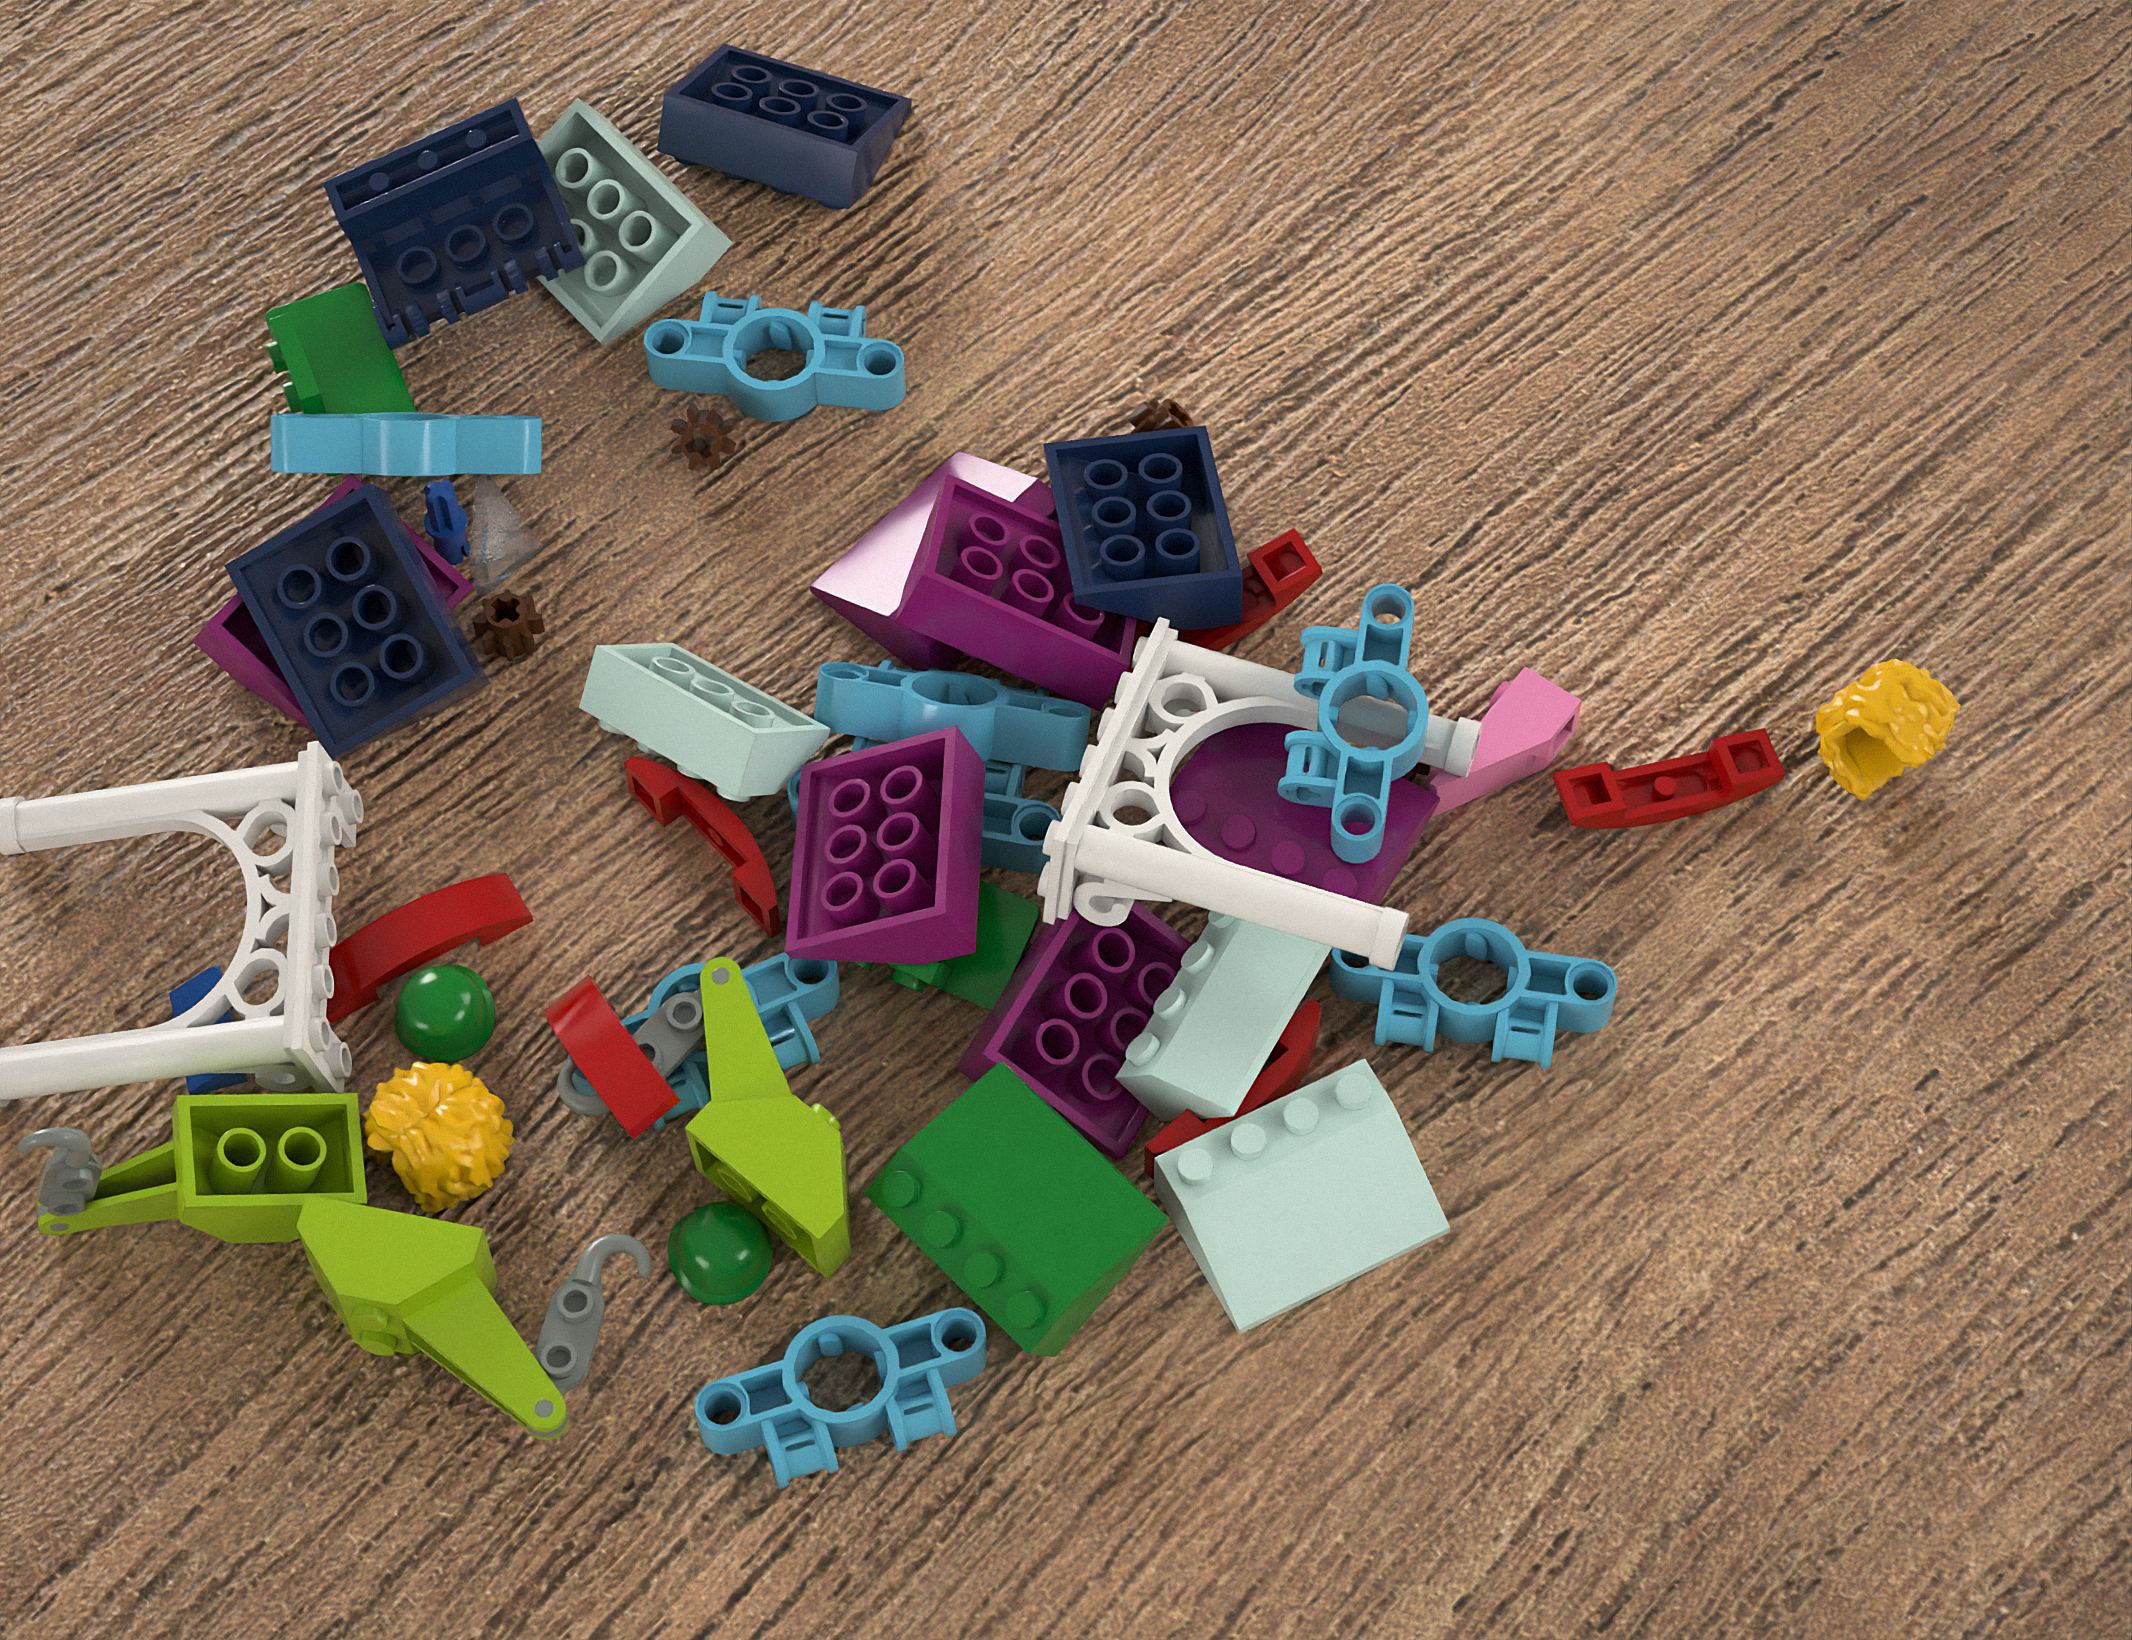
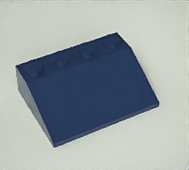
(781, 125)
(1147, 527)
(357, 622)

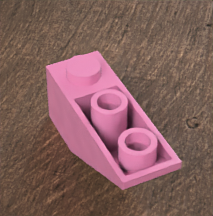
(1518, 738)

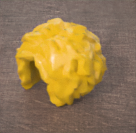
(1883, 725)
(439, 1132)

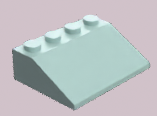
(632, 222)
(1299, 1195)

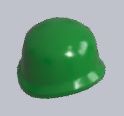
(445, 1013)
(720, 1253)

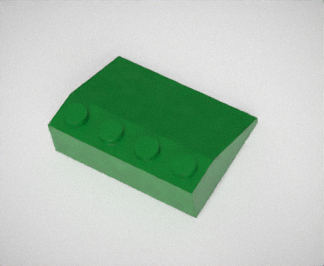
(1018, 1210)

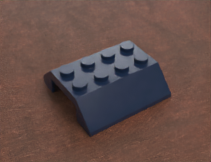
(455, 222)

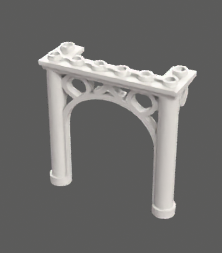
(1105, 858)
(278, 1040)

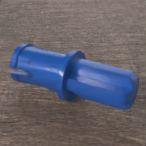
(446, 521)

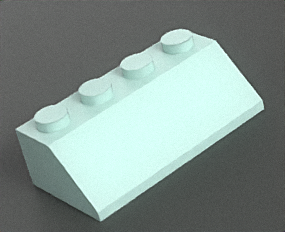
(699, 718)
(1219, 1018)

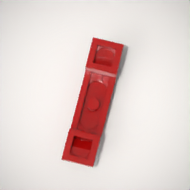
(1271, 582)
(1670, 788)
(672, 794)
(419, 933)
(610, 1057)
(1289, 1063)

